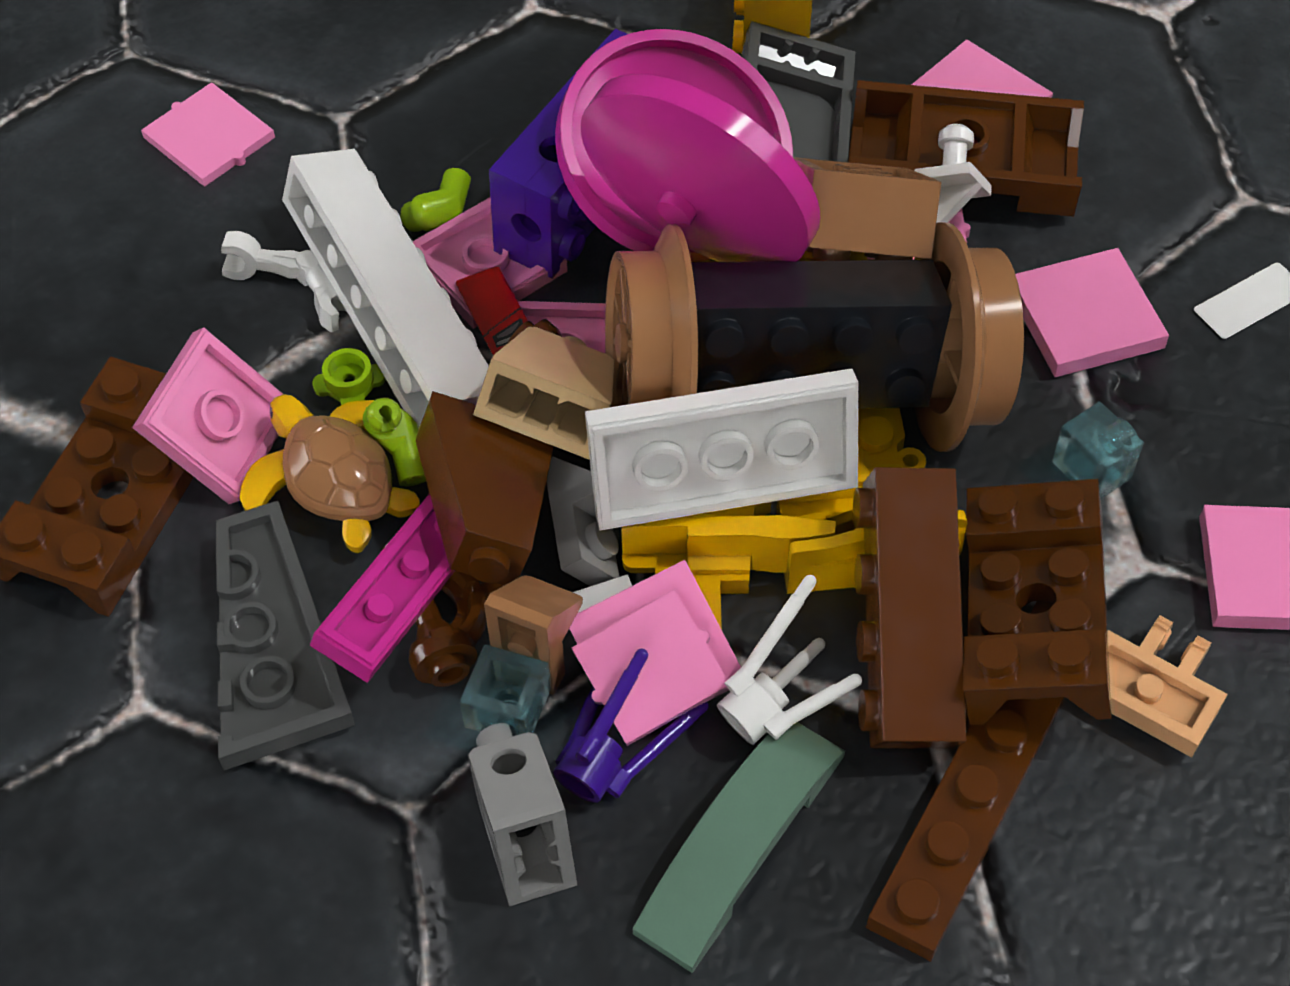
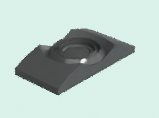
(812, 86)

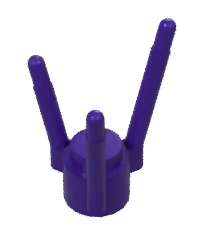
(591, 758)

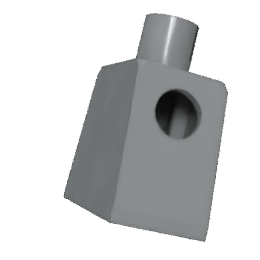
(515, 794)

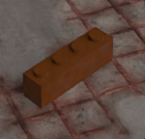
(911, 609)

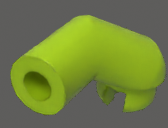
(437, 207)
(397, 435)

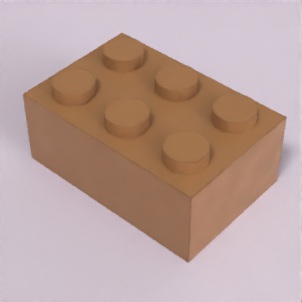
(872, 210)

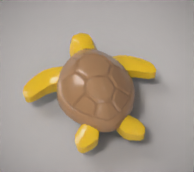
(328, 469)

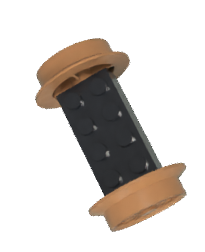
(912, 330)

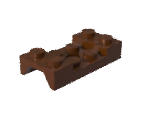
(1022, 147)
(73, 533)
(1025, 549)

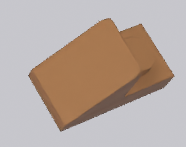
(532, 621)

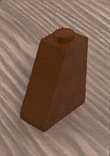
(482, 488)

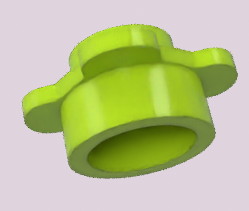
(344, 366)

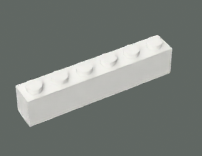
(383, 280)

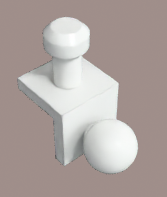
(958, 178)

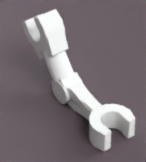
(286, 263)

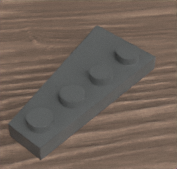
(271, 680)

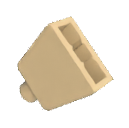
(545, 386)

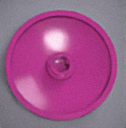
(665, 54)
(700, 166)

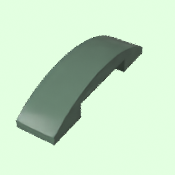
(733, 842)

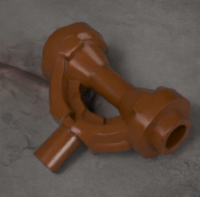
(447, 650)

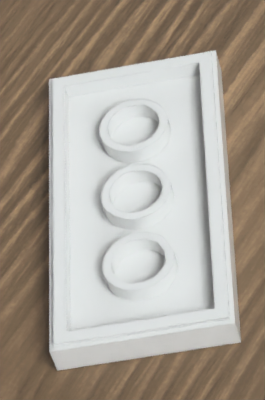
(724, 448)

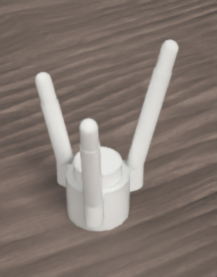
(757, 703)

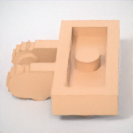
(1157, 694)

